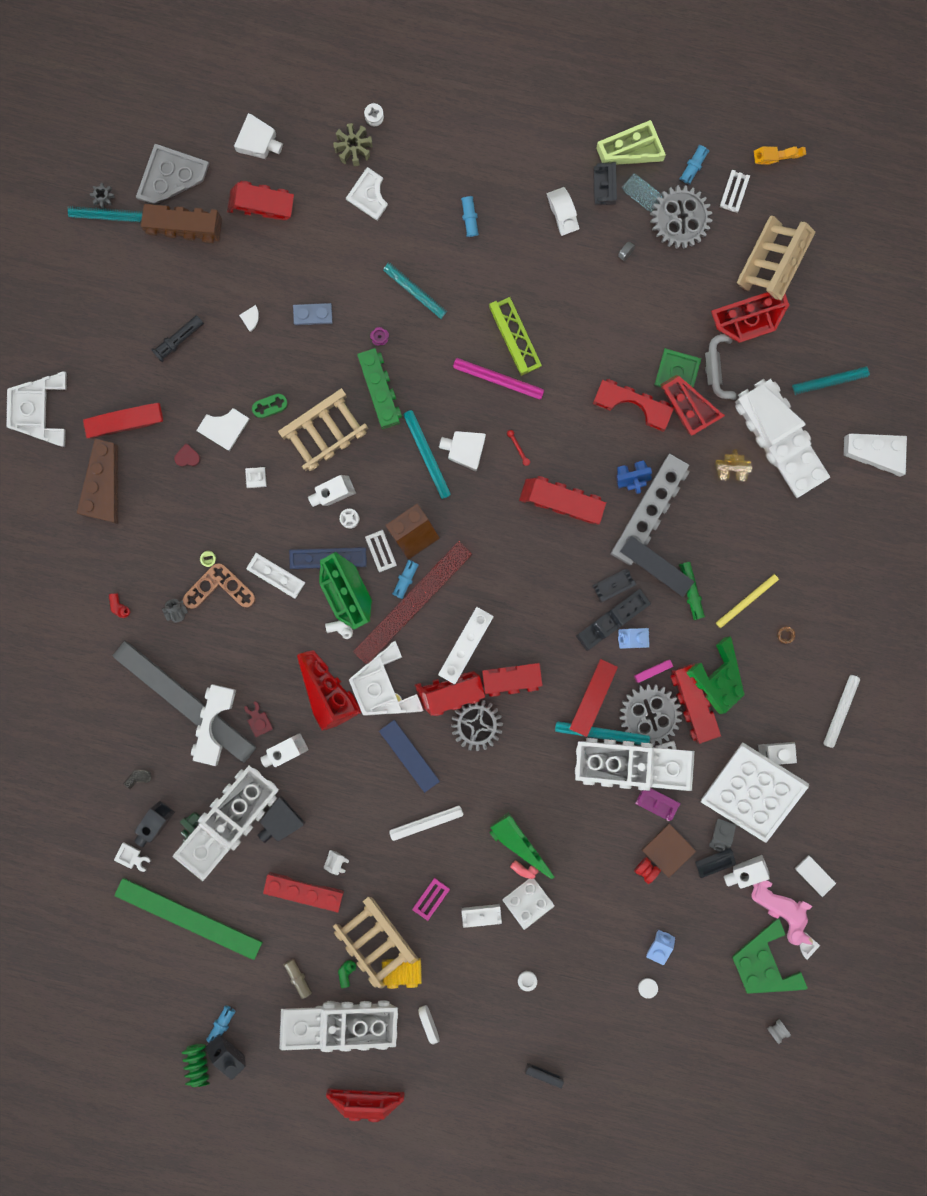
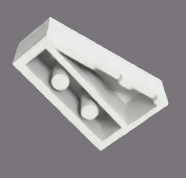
(881, 451)

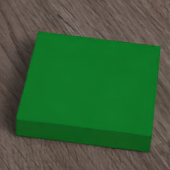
(678, 364)

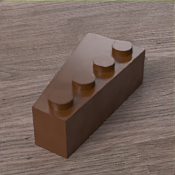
(182, 222)
(101, 484)

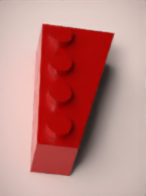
(563, 500)
(696, 706)

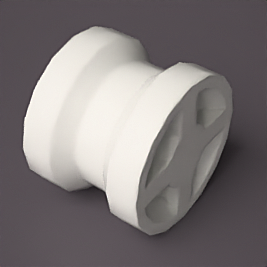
(374, 119)
(349, 516)

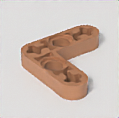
(215, 582)

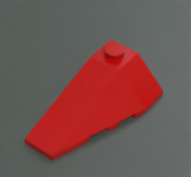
(328, 699)

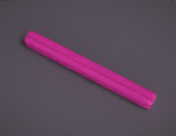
(498, 378)

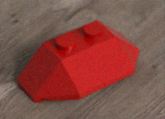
(750, 317)
(364, 1104)

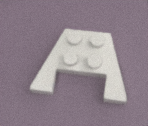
(28, 408)
(375, 690)

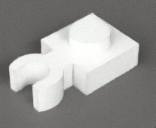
(129, 856)

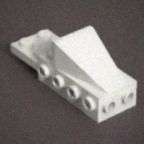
(781, 436)
(633, 765)
(226, 822)
(339, 1026)

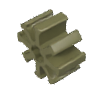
(352, 138)

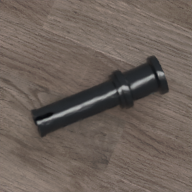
(170, 344)

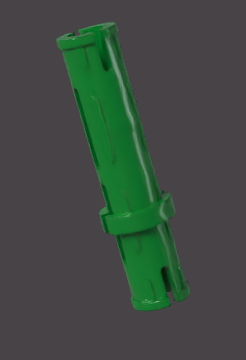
(692, 594)

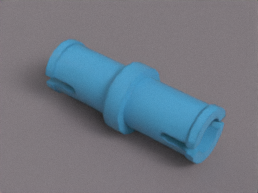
(694, 164)
(469, 216)
(405, 579)
(222, 1023)

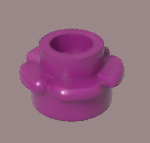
(379, 341)

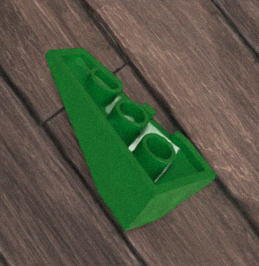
(513, 838)

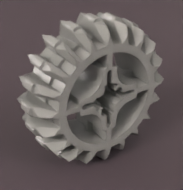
(493, 729)

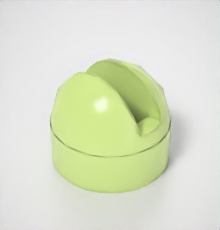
(208, 562)

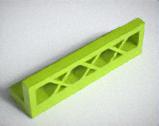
(509, 339)

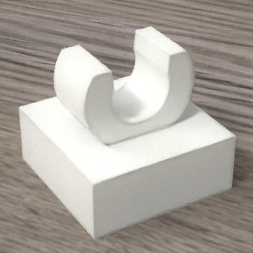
(256, 477)
(334, 863)

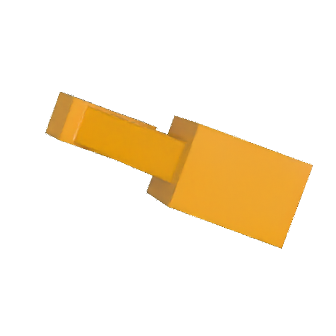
(771, 155)

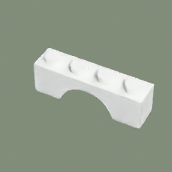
(207, 748)

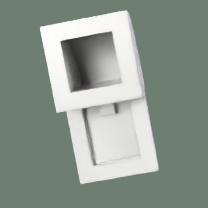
(564, 210)

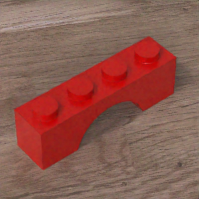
(656, 413)
(304, 893)

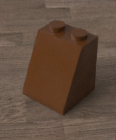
(412, 531)

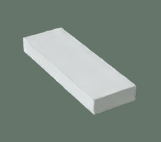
(275, 575)

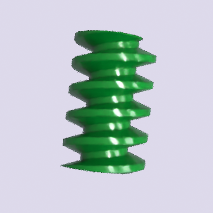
(196, 1066)

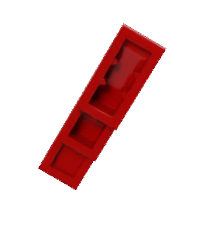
(123, 420)
(593, 698)

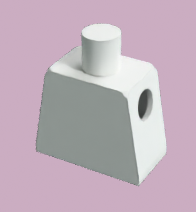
(257, 138)
(464, 448)
(339, 488)
(289, 749)
(779, 752)
(754, 867)

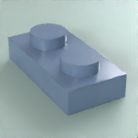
(312, 314)

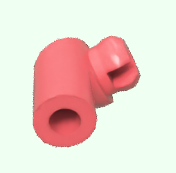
(522, 871)

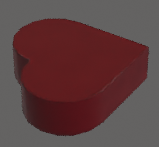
(187, 456)

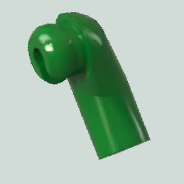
(344, 972)

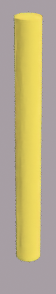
(748, 600)

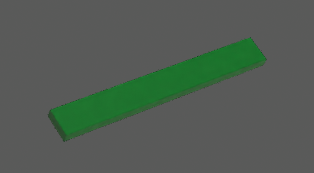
(188, 918)

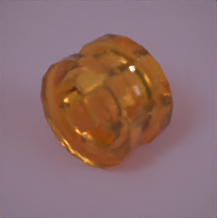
(787, 629)

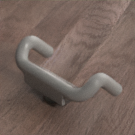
(713, 367)

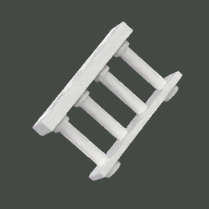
(465, 645)

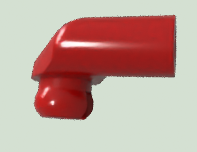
(117, 608)

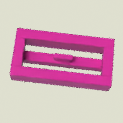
(653, 671)
(421, 912)

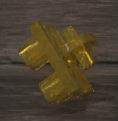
(736, 464)

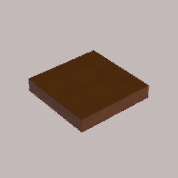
(668, 850)

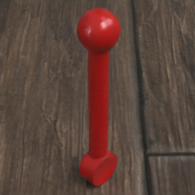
(526, 461)

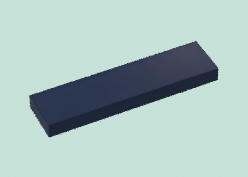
(311, 557)
(409, 756)

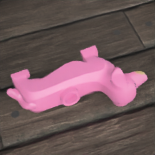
(786, 908)

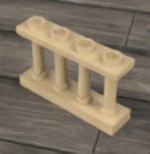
(787, 267)
(306, 421)
(394, 939)

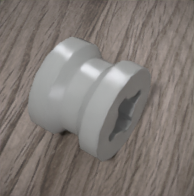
(778, 1031)

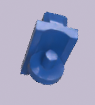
(634, 479)

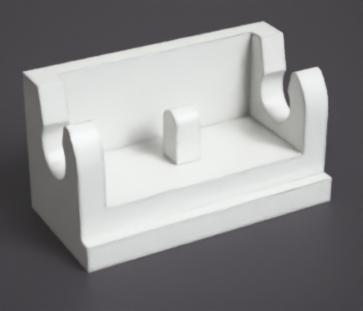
(481, 915)

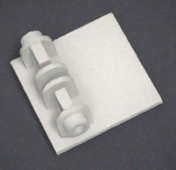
(528, 903)

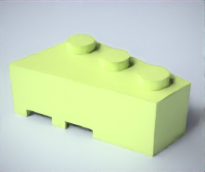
(632, 146)

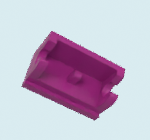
(657, 803)

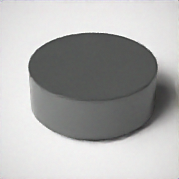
(626, 251)

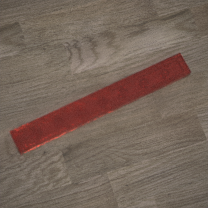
(412, 602)

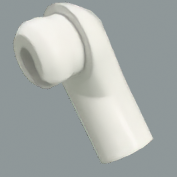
(342, 628)

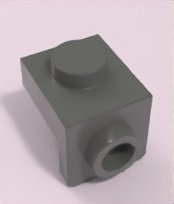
(722, 835)

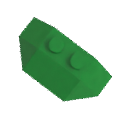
(345, 591)

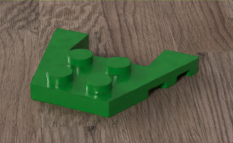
(725, 684)
(758, 966)

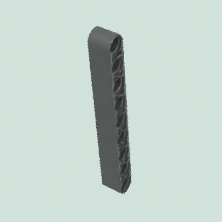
(182, 699)

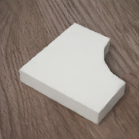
(367, 194)
(224, 429)

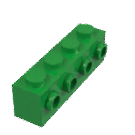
(378, 388)

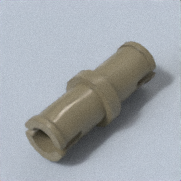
(297, 978)

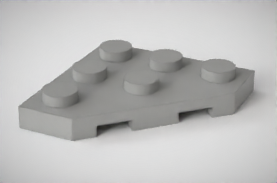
(170, 174)

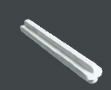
(841, 711)
(426, 823)

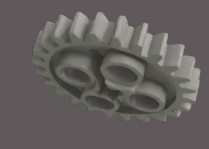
(664, 218)
(666, 709)

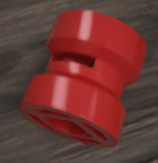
(647, 870)

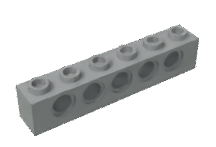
(670, 465)

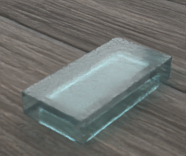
(641, 192)

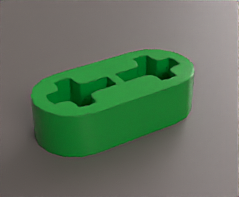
(267, 402)

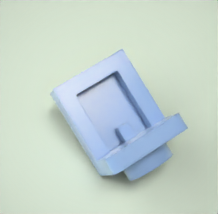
(633, 638)
(661, 947)

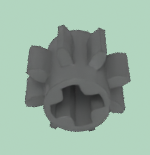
(101, 189)
(174, 610)

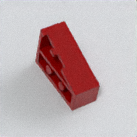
(447, 696)

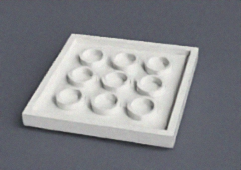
(754, 792)

